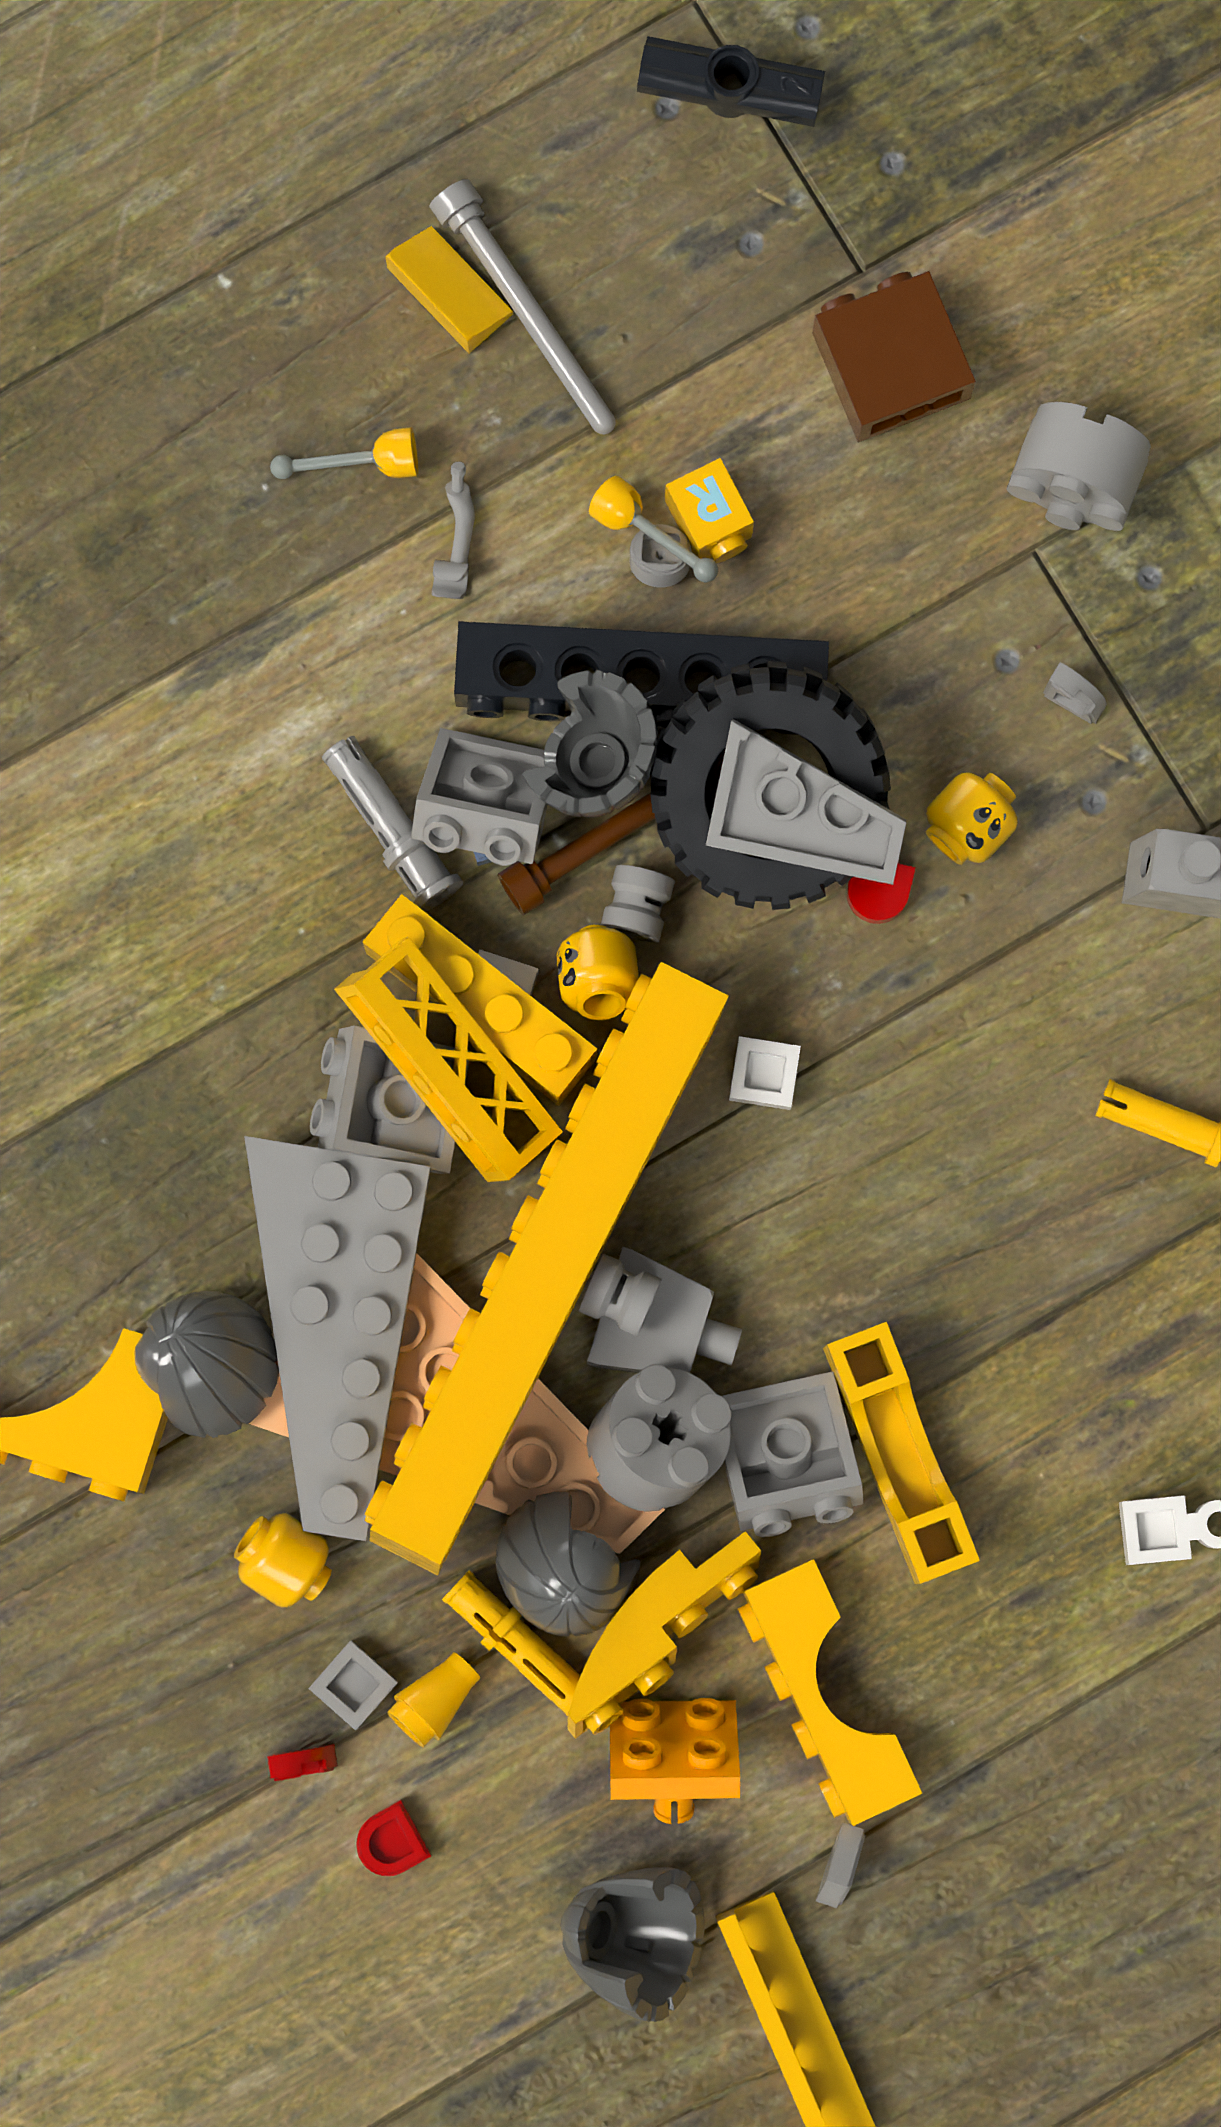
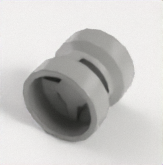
(638, 902)
(633, 1301)

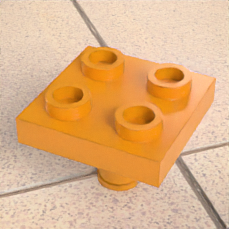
(675, 1754)

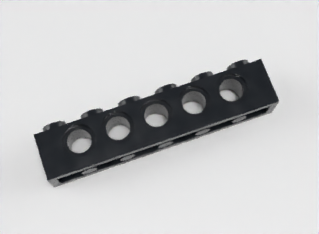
(551, 650)

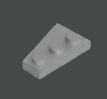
(799, 814)

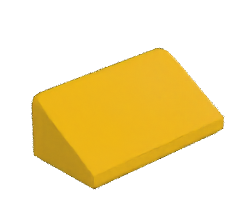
(448, 288)

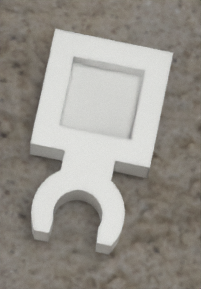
(1163, 1530)

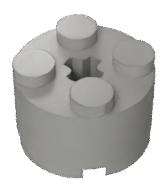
(1080, 467)
(659, 1438)

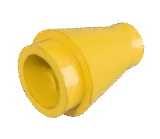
(432, 1701)

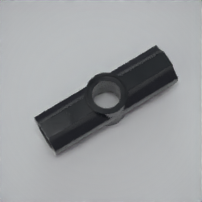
(691, 73)

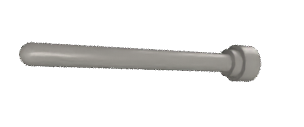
(461, 211)

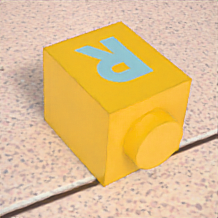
(710, 512)

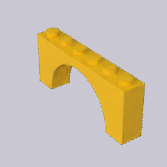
(99, 1432)

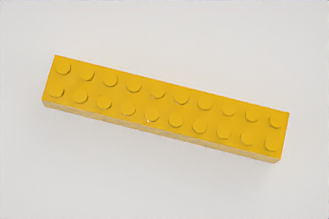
(548, 1268)

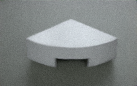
(1075, 694)
(841, 1866)

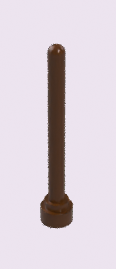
(530, 882)

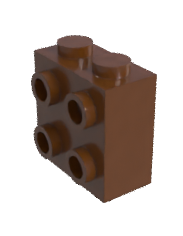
(892, 354)

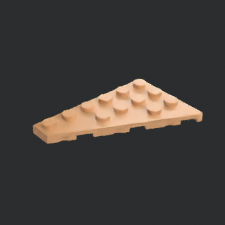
(543, 1449)

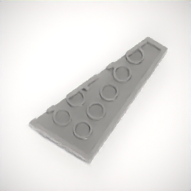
(338, 1282)

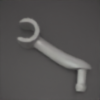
(452, 575)

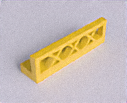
(432, 1077)
(793, 2015)

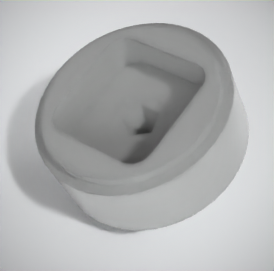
(654, 563)

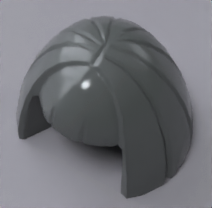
(600, 751)
(208, 1362)
(559, 1574)
(636, 1939)

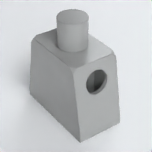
(1180, 874)
(672, 1329)

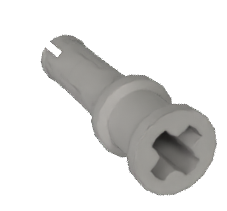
(411, 858)

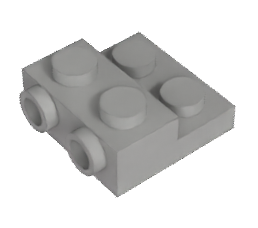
(479, 798)
(375, 1108)
(791, 1455)

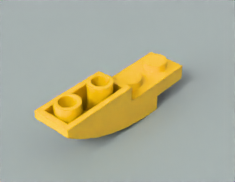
(636, 1643)

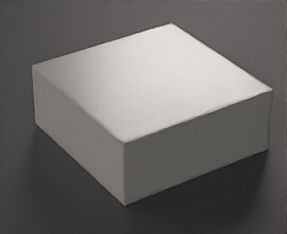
(353, 1685)

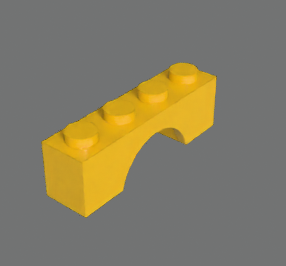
(519, 1026)
(899, 1454)
(862, 1768)

